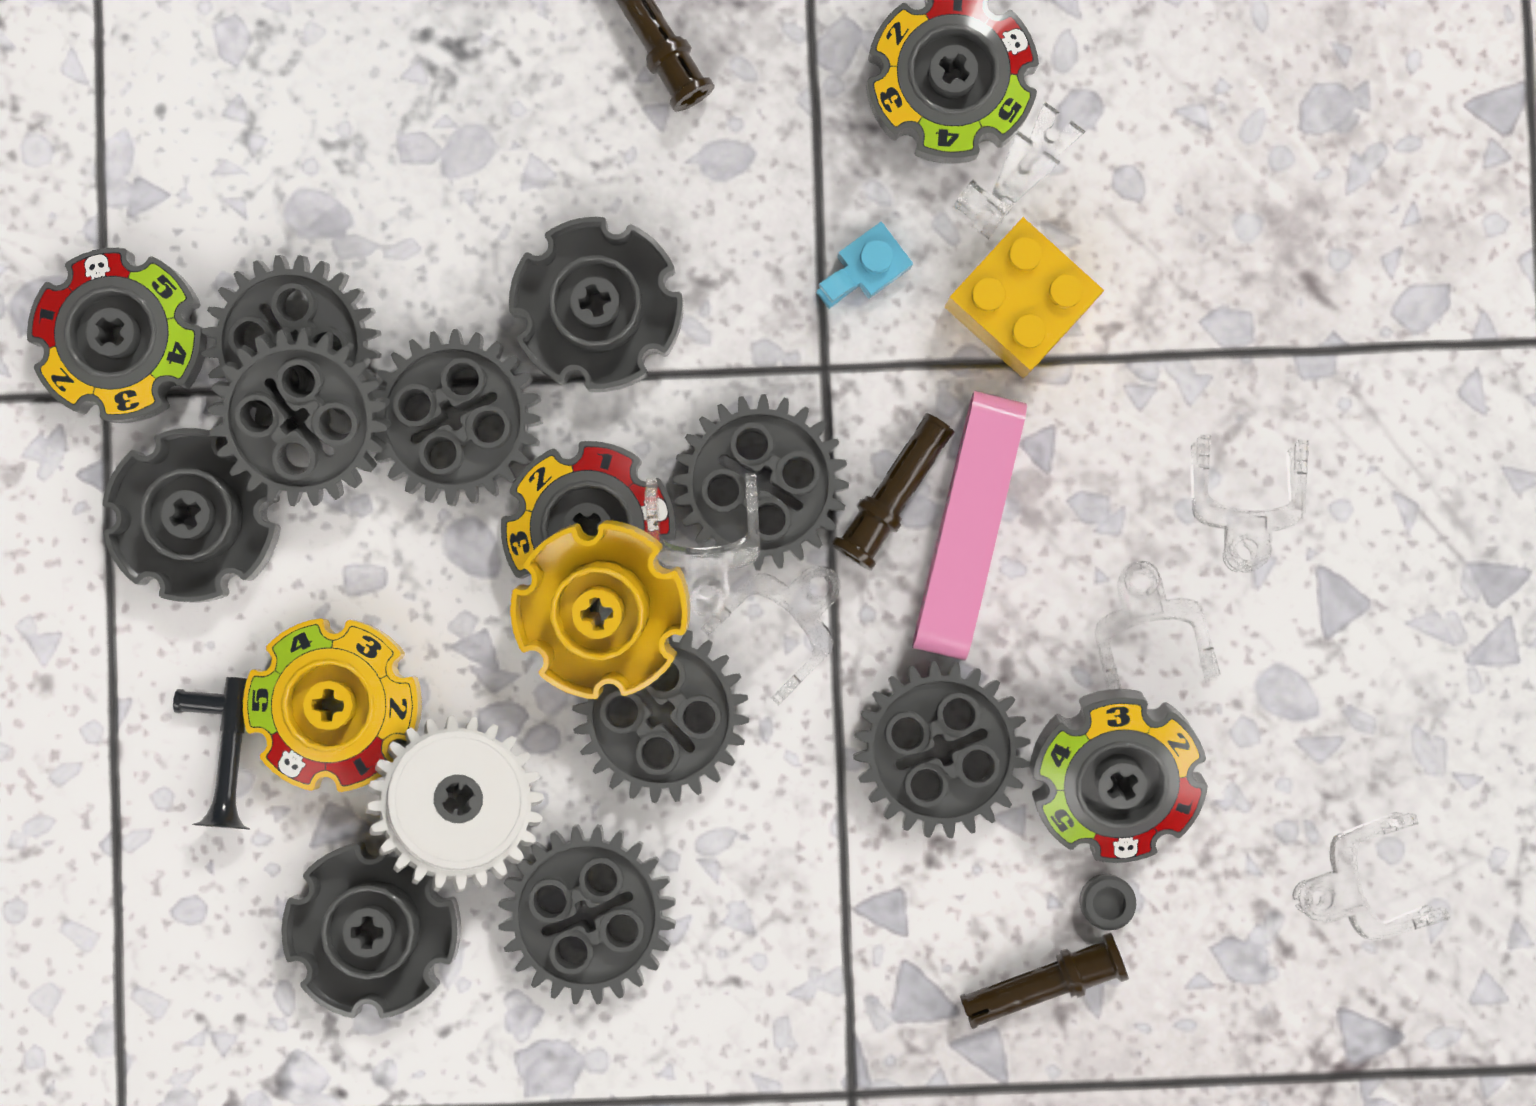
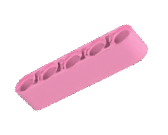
(969, 525)

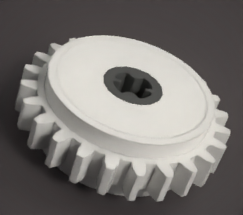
(419, 785)

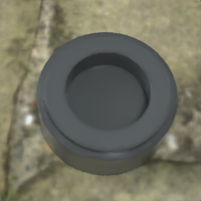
(1107, 902)

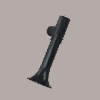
(223, 809)

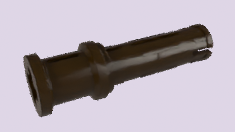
(667, 54)
(881, 511)
(1069, 974)

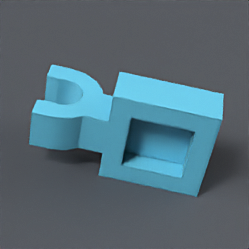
(869, 263)

